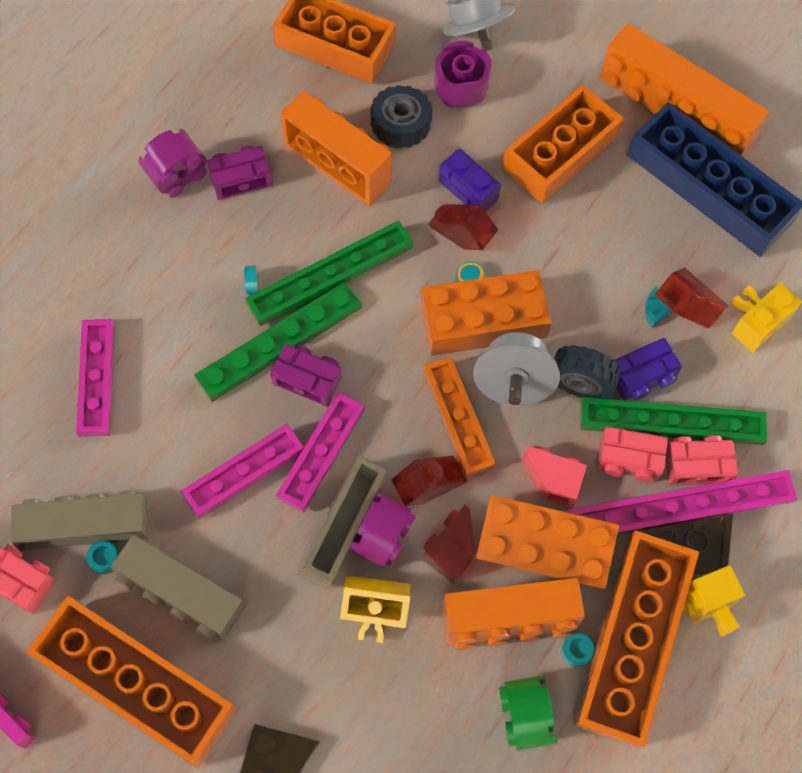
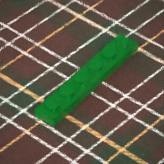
(329, 273)
(266, 347)
(674, 420)

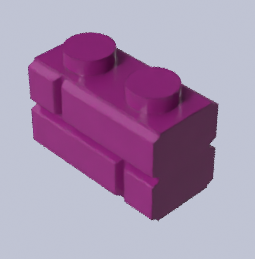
(239, 172)
(306, 374)

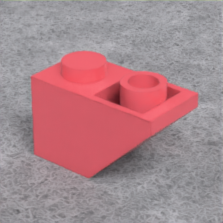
(554, 476)

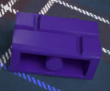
(469, 180)
(646, 369)

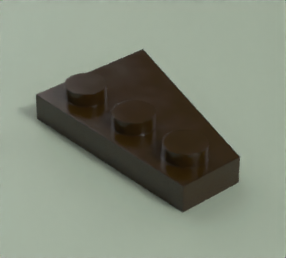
(707, 536)
(276, 751)

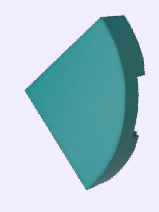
(655, 309)

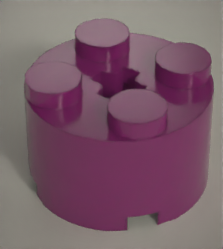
(462, 74)
(173, 162)
(381, 529)

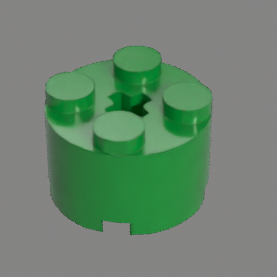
(529, 713)

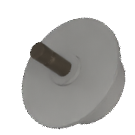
(476, 16)
(516, 370)

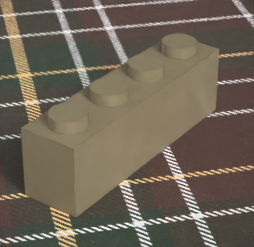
(78, 521)
(342, 522)
(177, 587)

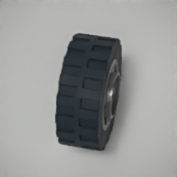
(401, 116)
(587, 372)

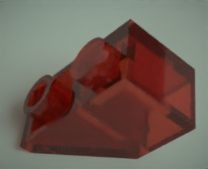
(464, 225)
(691, 298)
(428, 479)
(454, 547)

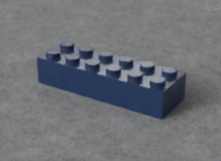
(714, 179)

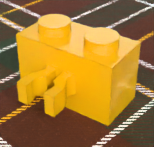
(763, 315)
(713, 597)
(375, 603)

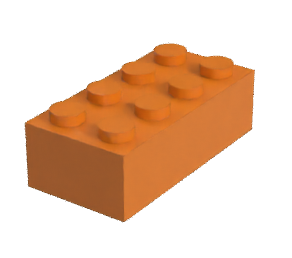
(336, 36)
(562, 143)
(337, 147)
(480, 310)
(547, 541)
(512, 612)

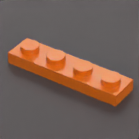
(459, 417)

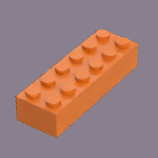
(658, 75)
(636, 639)
(132, 681)

